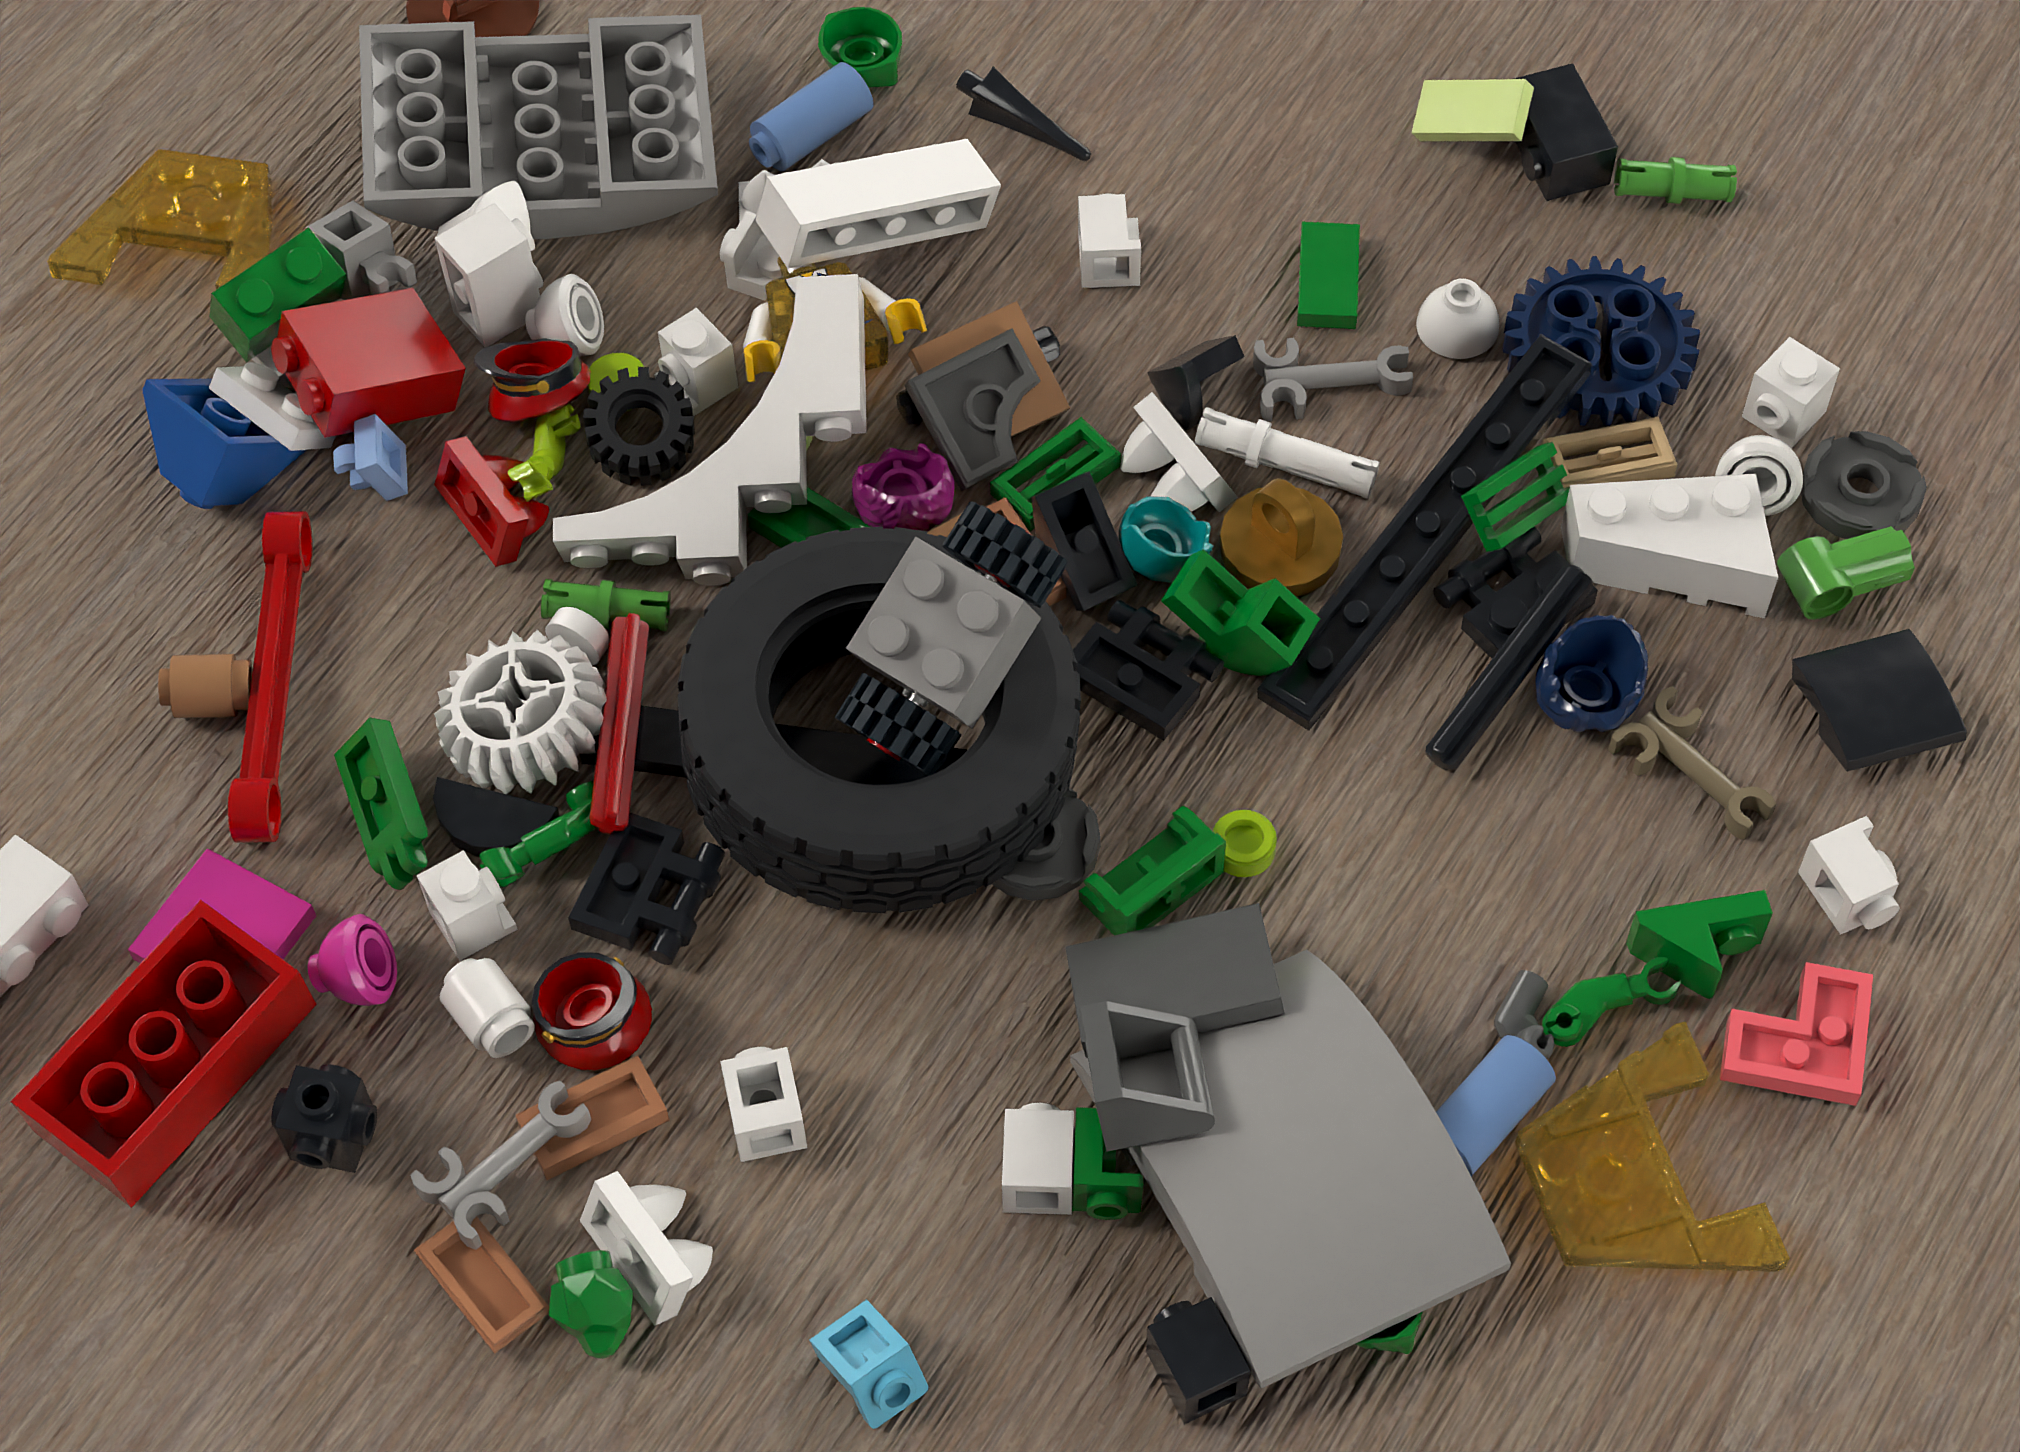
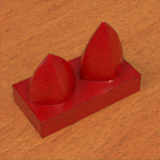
(479, 496)

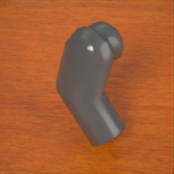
(1518, 1010)

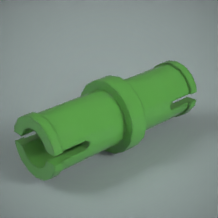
(1675, 180)
(607, 602)

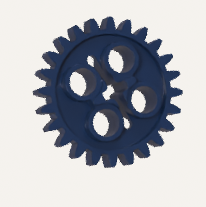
(1642, 332)

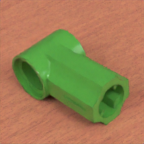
(1830, 575)

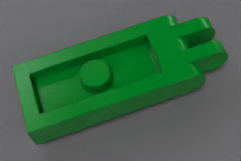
(383, 802)

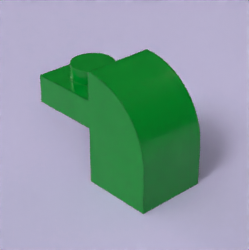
(1246, 628)

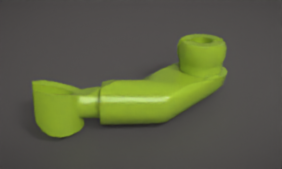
(547, 452)

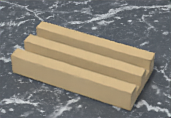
(1612, 462)

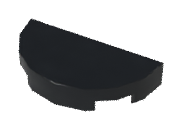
(485, 818)

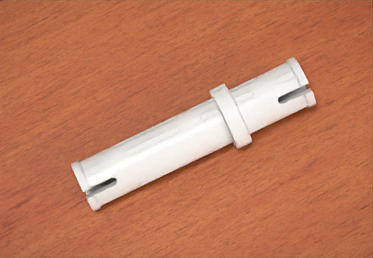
(1295, 455)

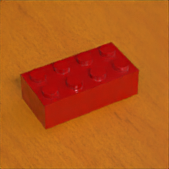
(165, 1052)

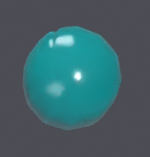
(1161, 537)

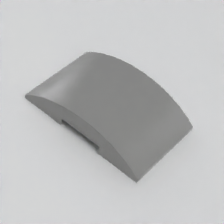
(587, 124)
(1322, 1186)

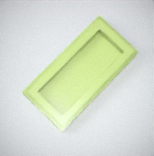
(1472, 110)

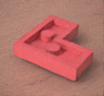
(1809, 1056)

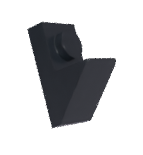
(1079, 529)

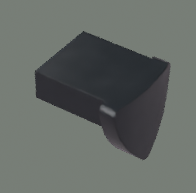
(1180, 378)

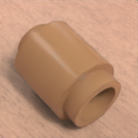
(205, 685)

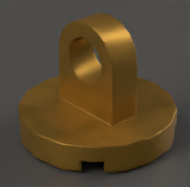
(1281, 536)

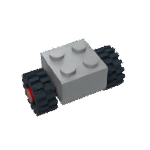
(947, 634)

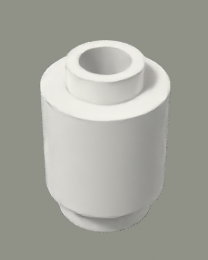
(487, 1007)

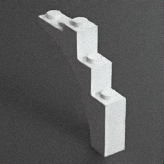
(762, 465)

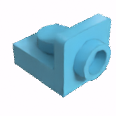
(871, 1363)

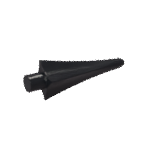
(1003, 104)

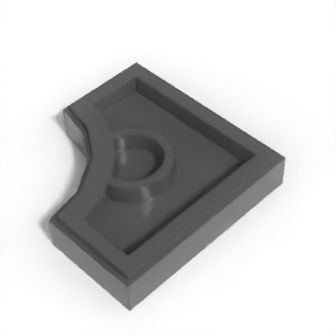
(972, 406)

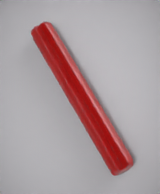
(620, 724)

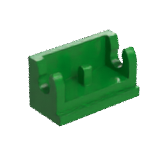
(1156, 876)

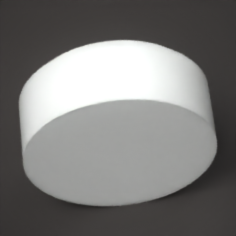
(579, 630)

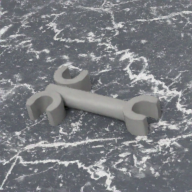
(1288, 381)
(468, 1194)

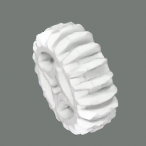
(521, 712)

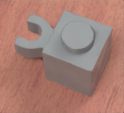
(363, 250)

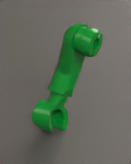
(544, 841)
(1589, 998)

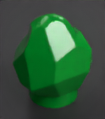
(592, 1302)

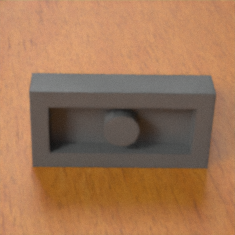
(1137, 1116)

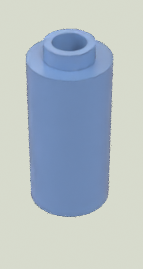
(810, 117)
(1495, 1098)

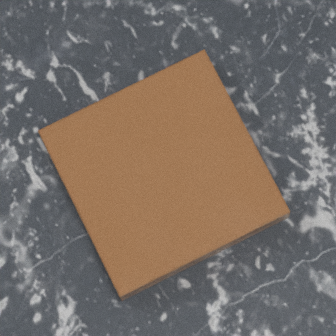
(1035, 407)

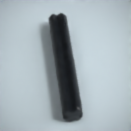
(1509, 668)

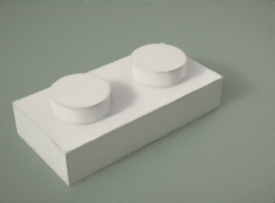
(269, 404)

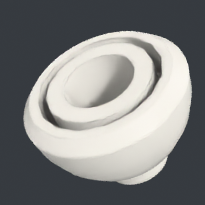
(568, 313)
(1458, 320)
(1775, 467)

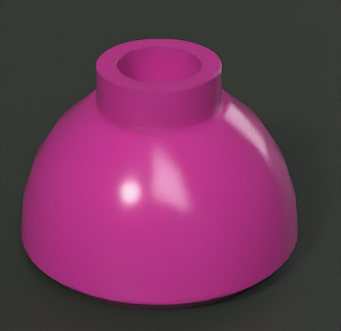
(355, 963)

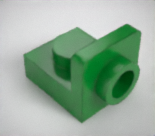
(1095, 1183)

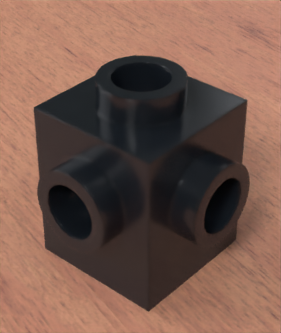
(324, 1117)

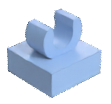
(374, 459)

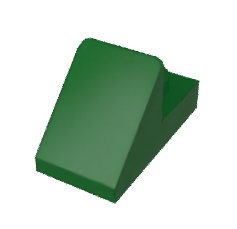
(1695, 932)

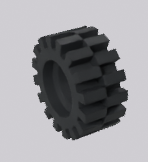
(632, 393)

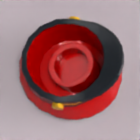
(532, 377)
(590, 1011)

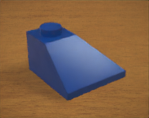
(209, 445)

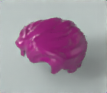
(904, 489)

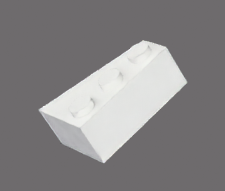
(1675, 537)

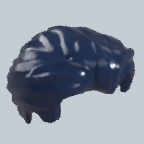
(1593, 674)

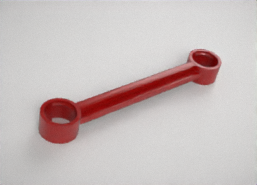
(255, 795)

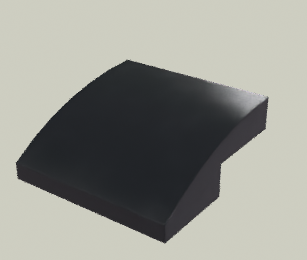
(1879, 700)

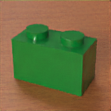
(286, 279)

